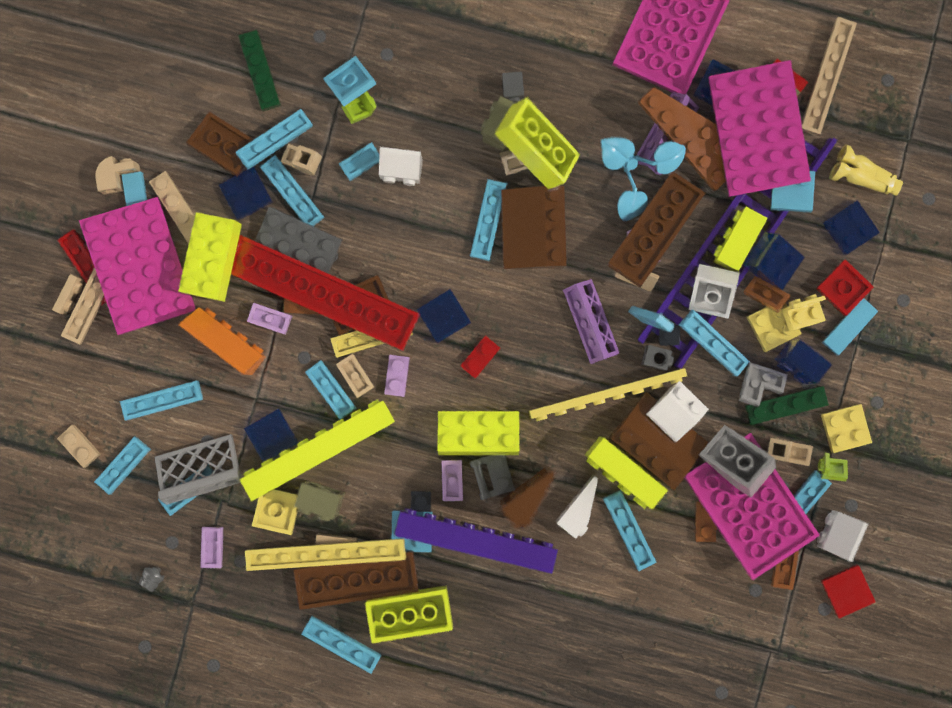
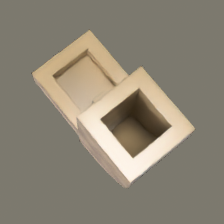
(301, 159)
(109, 174)
(790, 451)

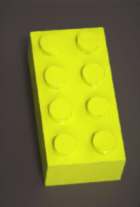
(537, 143)
(210, 257)
(478, 432)
(628, 474)
(409, 614)

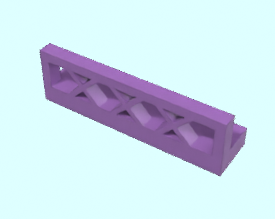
(657, 137)
(588, 322)

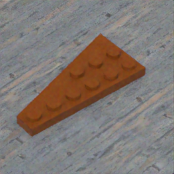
(691, 130)

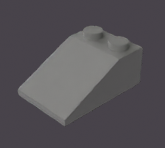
(738, 460)

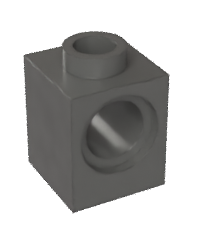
(513, 86)
(648, 358)

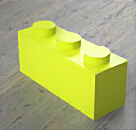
(739, 239)

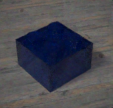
(774, 260)
(802, 362)

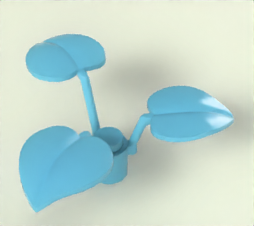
(620, 153)

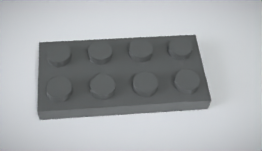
(298, 240)

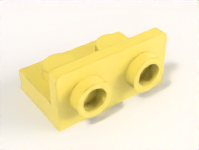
(804, 313)

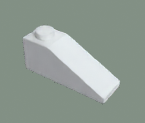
(578, 512)

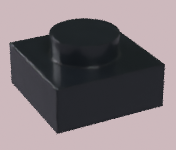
(670, 338)
(421, 501)

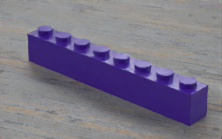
(474, 541)

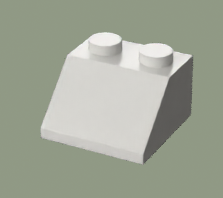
(400, 166)
(714, 291)
(677, 411)
(841, 535)

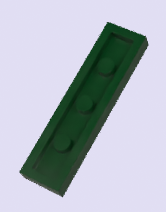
(259, 70)
(787, 405)

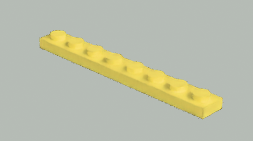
(615, 392)
(325, 554)

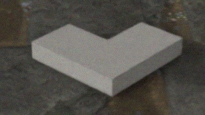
(760, 378)

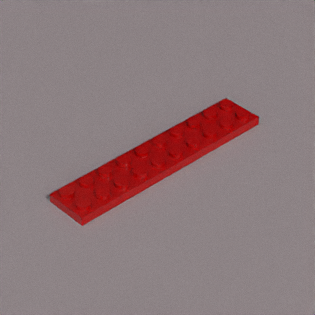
(323, 293)

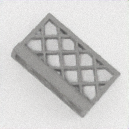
(202, 485)

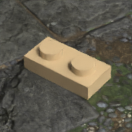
(65, 300)
(355, 375)
(78, 446)

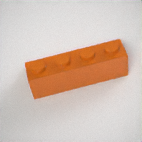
(223, 340)

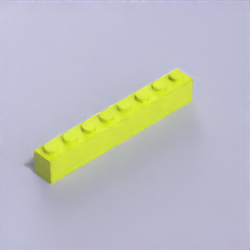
(317, 450)

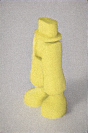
(864, 172)

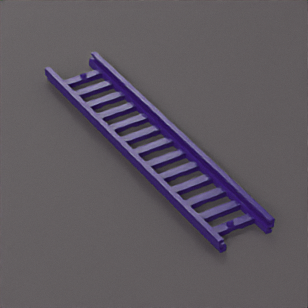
(775, 221)

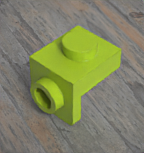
(360, 108)
(833, 468)

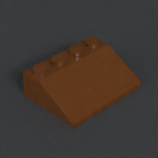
(533, 228)
(654, 448)
(524, 500)

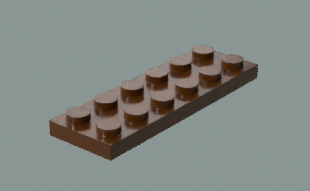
(656, 229)
(354, 582)

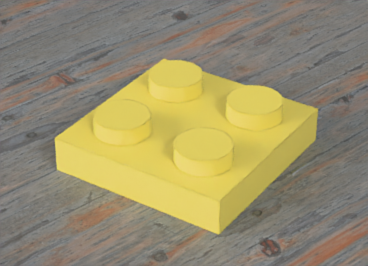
(771, 328)
(846, 428)
(276, 512)

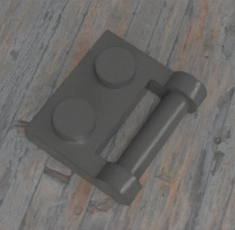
(498, 473)

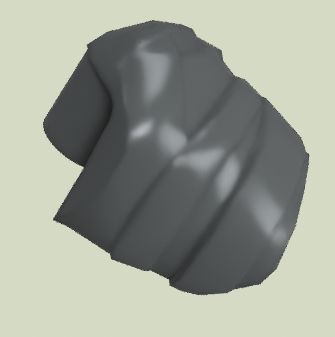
(151, 578)

